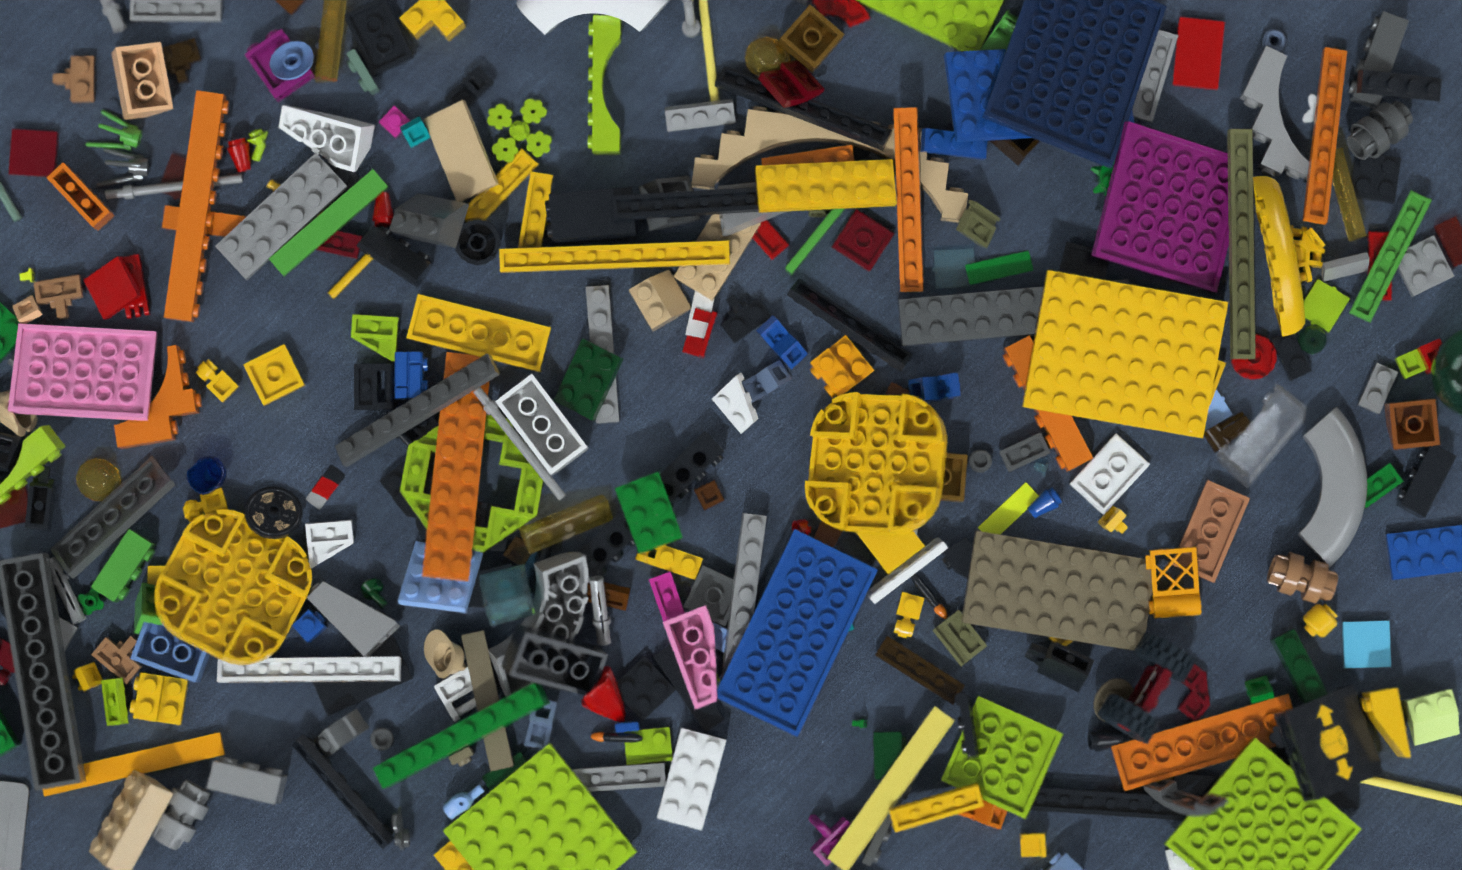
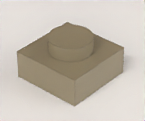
(462, 757)

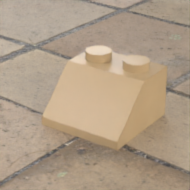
(660, 299)

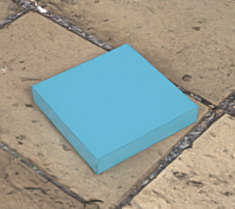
(1366, 644)

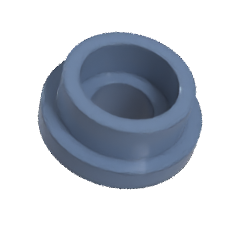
(1274, 34)

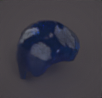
(206, 475)

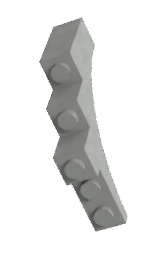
(1268, 126)

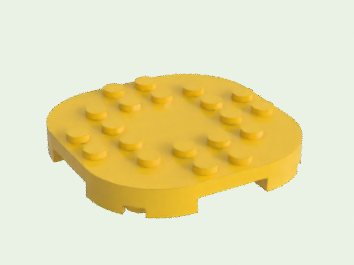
(876, 463)
(232, 588)

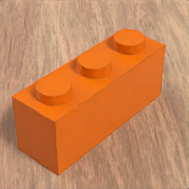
(80, 196)

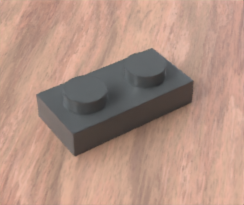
(1024, 452)

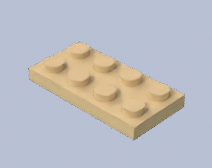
(710, 278)

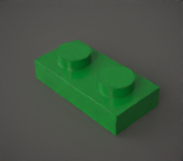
(1381, 483)

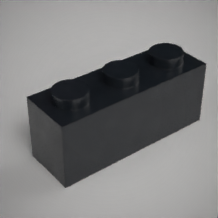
(1425, 480)

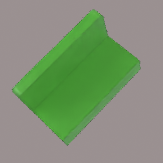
(145, 607)

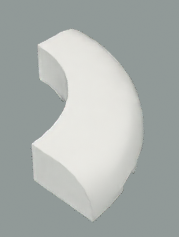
(550, 13)

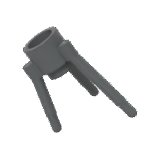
(138, 166)

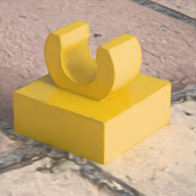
(1113, 520)
(87, 676)

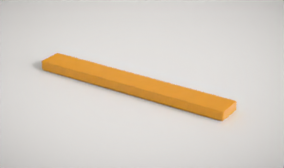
(147, 761)

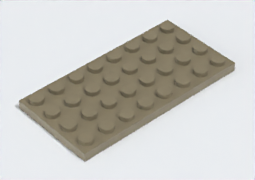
(1057, 591)

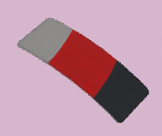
(325, 487)

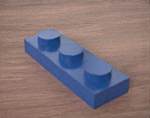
(944, 143)

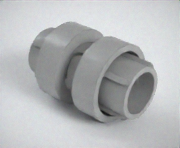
(176, 823)

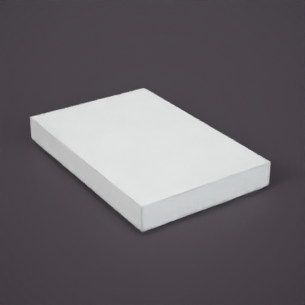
(1109, 474)

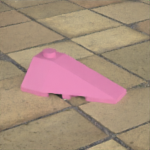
(694, 647)

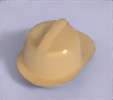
(443, 654)

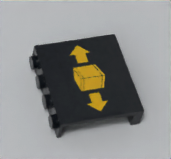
(1328, 743)

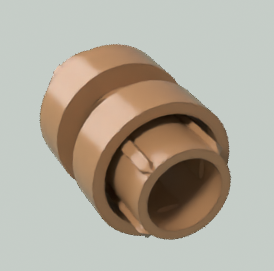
(1317, 581)

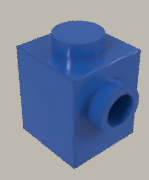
(310, 625)

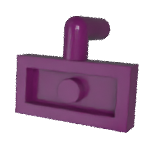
(830, 837)

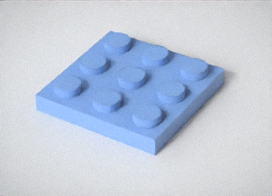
(436, 592)

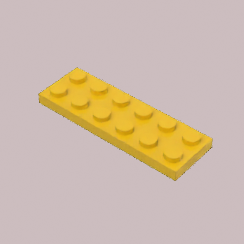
(825, 185)
(478, 332)

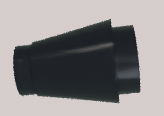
(1103, 739)

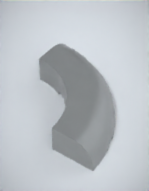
(1341, 487)
(558, 608)

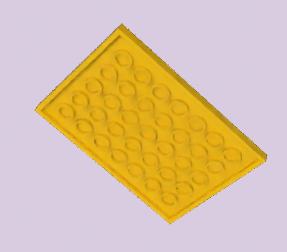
(1124, 354)

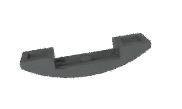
(1183, 802)

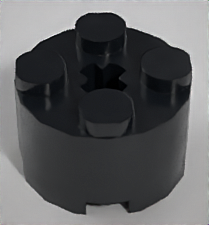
(489, 246)

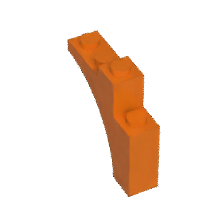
(170, 402)

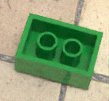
(649, 513)

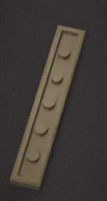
(486, 695)

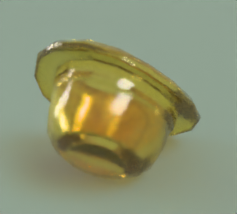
(765, 55)
(97, 479)

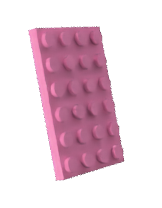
(82, 372)

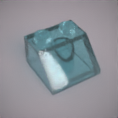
(507, 595)

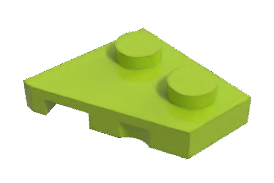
(376, 333)

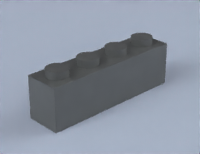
(1380, 53)

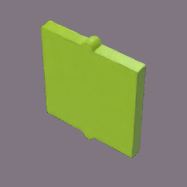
(1324, 305)

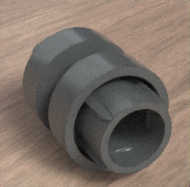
(1383, 126)

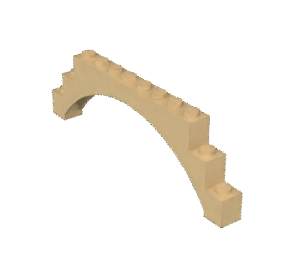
(777, 129)

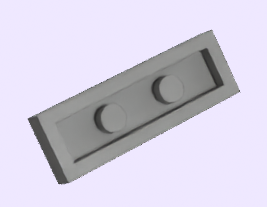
(699, 115)

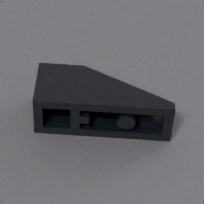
(958, 557)

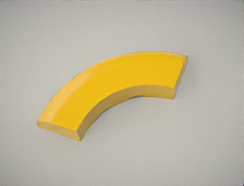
(1280, 254)

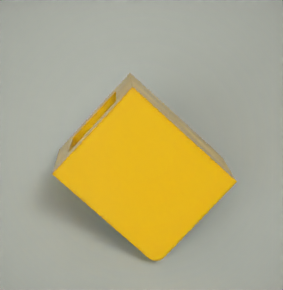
(1032, 844)

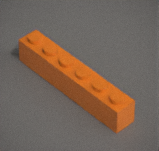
(1060, 428)

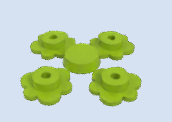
(519, 130)

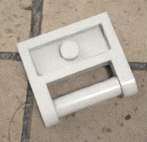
(453, 689)

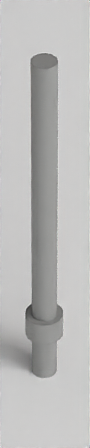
(130, 192)
(492, 408)

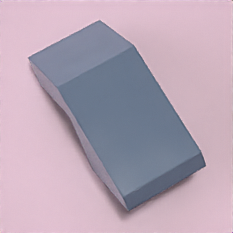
(766, 381)
(540, 726)

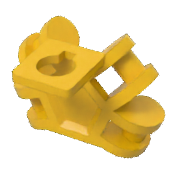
(1308, 243)

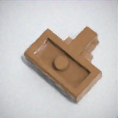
(79, 79)
(59, 293)
(117, 657)

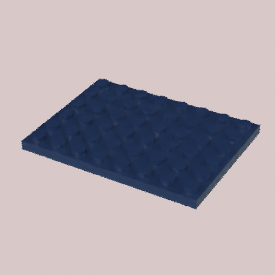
(1075, 72)

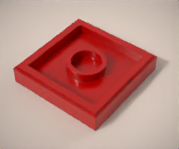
(112, 287)

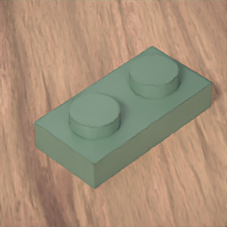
(356, 64)

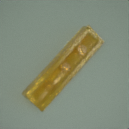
(330, 41)
(566, 523)

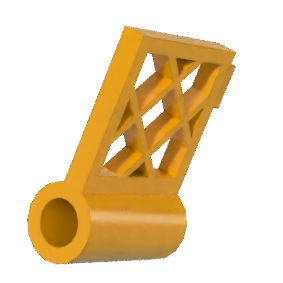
(1174, 601)

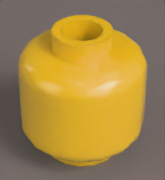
(1320, 620)

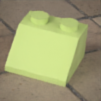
(1432, 716)

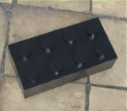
(554, 660)

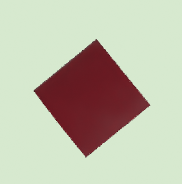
(791, 84)

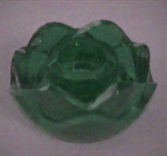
(1305, 339)

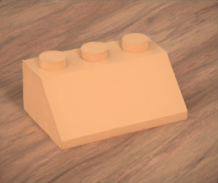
(142, 80)

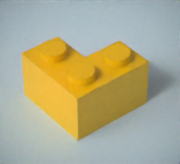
(429, 13)

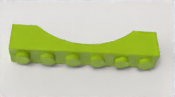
(606, 38)
(36, 451)

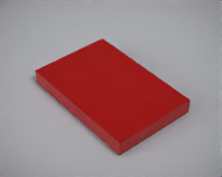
(1198, 53)

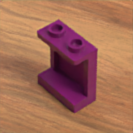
(259, 57)

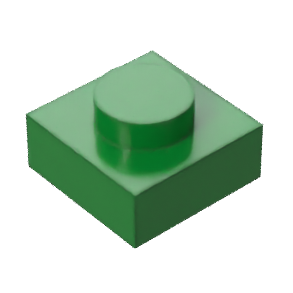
(1259, 689)

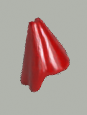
(605, 697)

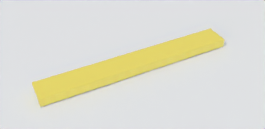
(891, 789)

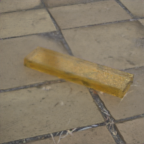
(1347, 198)

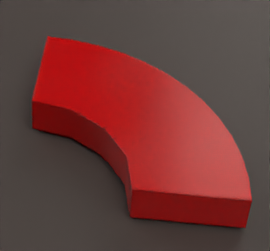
(847, 10)

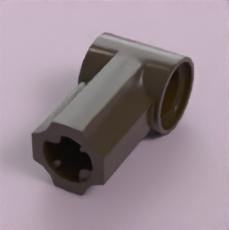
(1227, 431)

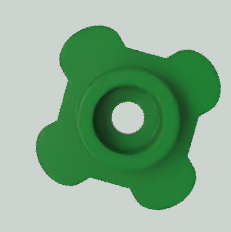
(89, 608)

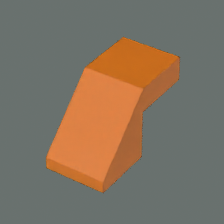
(988, 814)

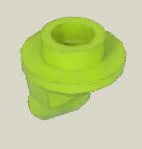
(258, 138)

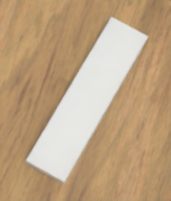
(906, 570)

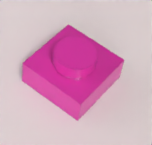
(393, 121)

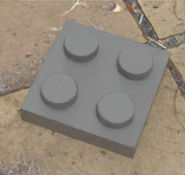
(1424, 266)

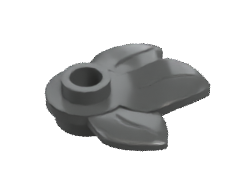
(401, 835)

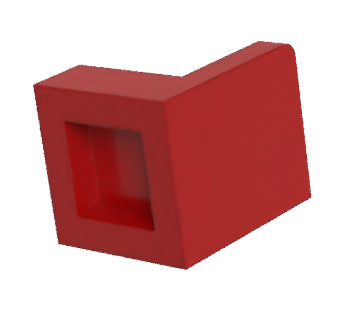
(1427, 352)

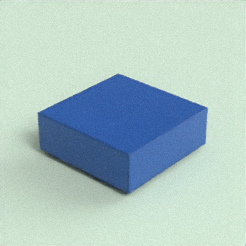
(627, 726)

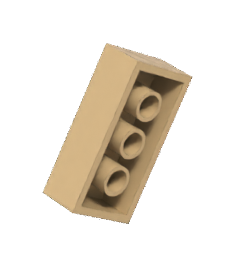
(130, 822)

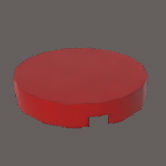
(1262, 364)

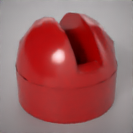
(802, 526)

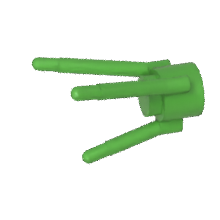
(130, 135)

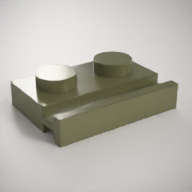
(978, 224)
(959, 638)

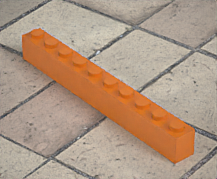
(195, 206)

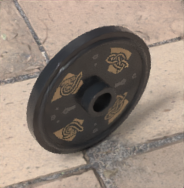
(273, 512)

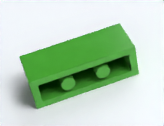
(124, 566)

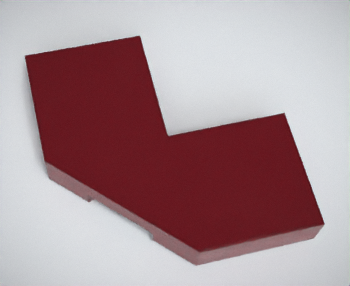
(1198, 698)

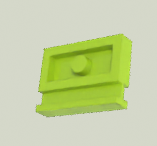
(652, 748)

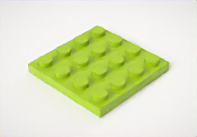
(1010, 760)

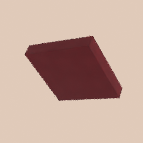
(33, 153)
(863, 240)

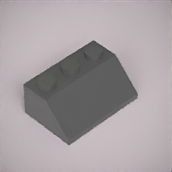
(430, 220)

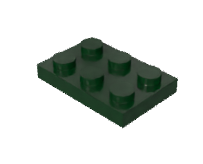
(588, 379)

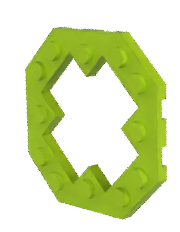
(501, 521)

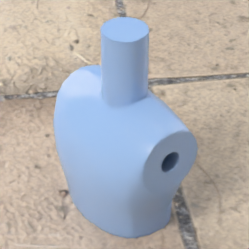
(461, 802)

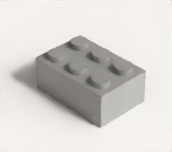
(247, 780)

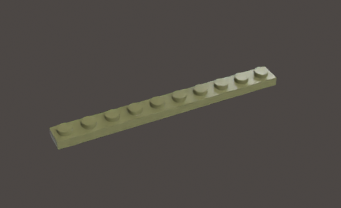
(1241, 244)

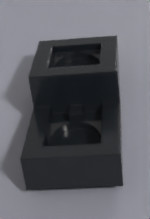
(471, 88)

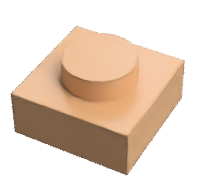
(27, 310)

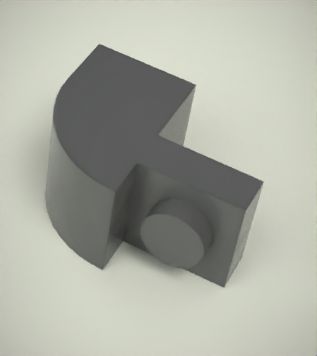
(341, 733)

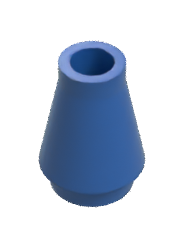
(1046, 502)

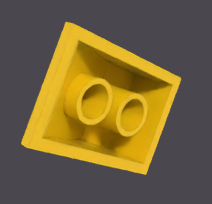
(1386, 715)

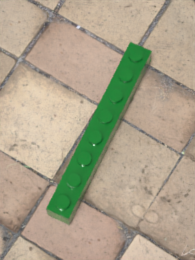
(461, 735)

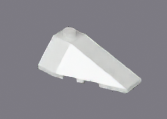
(334, 137)

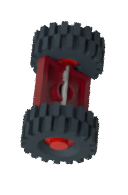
(1163, 662)

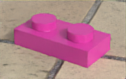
(666, 596)

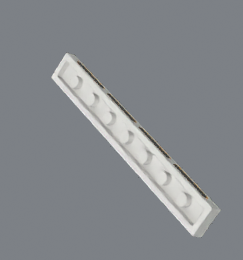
(312, 670)

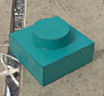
(415, 132)

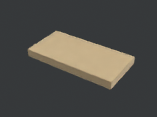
(461, 151)

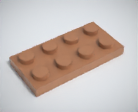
(1212, 529)

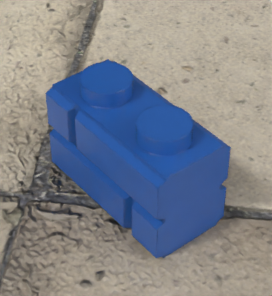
(410, 374)

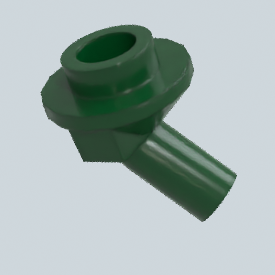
(371, 590)

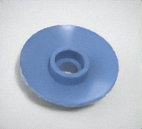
(291, 60)

